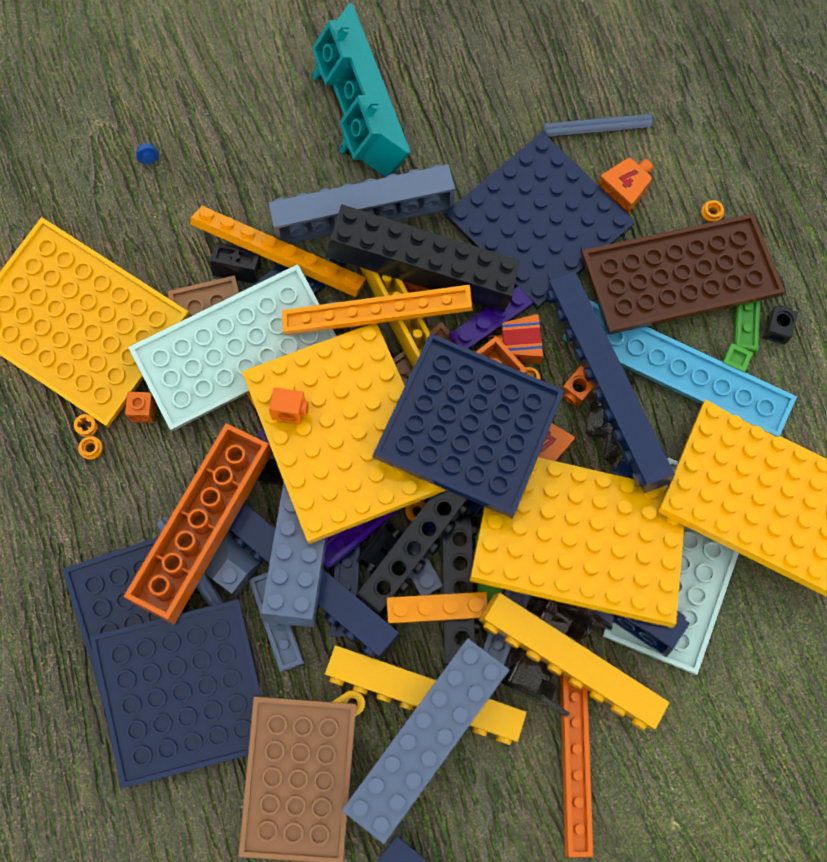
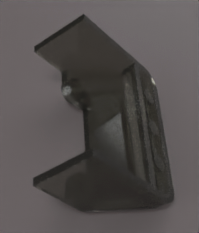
(532, 677)

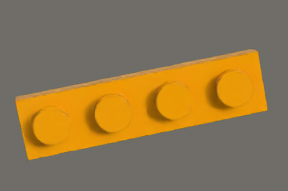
(436, 607)

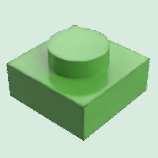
(737, 357)

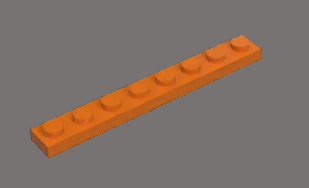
(576, 771)

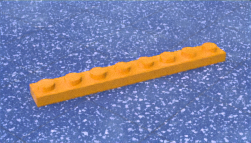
(278, 250)
(377, 310)

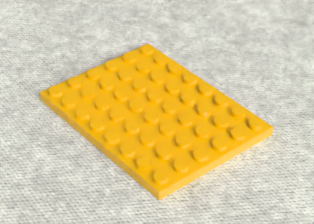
(74, 317)
(329, 455)
(753, 495)
(585, 544)

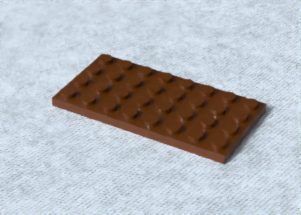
(681, 273)

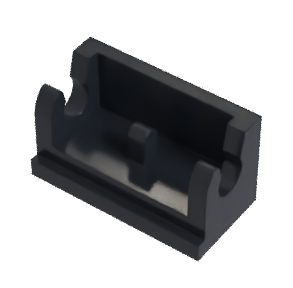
(236, 261)

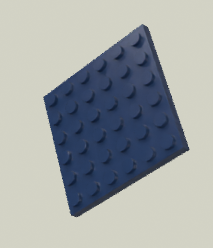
(541, 213)
(469, 425)
(177, 692)

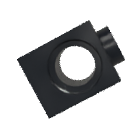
(778, 333)

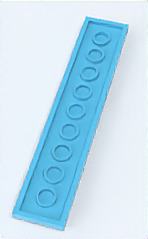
(700, 376)

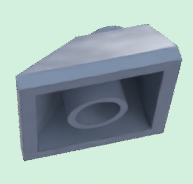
(232, 565)

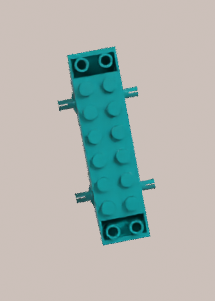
(369, 117)

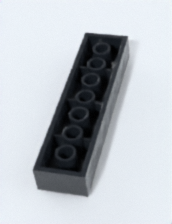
(422, 257)

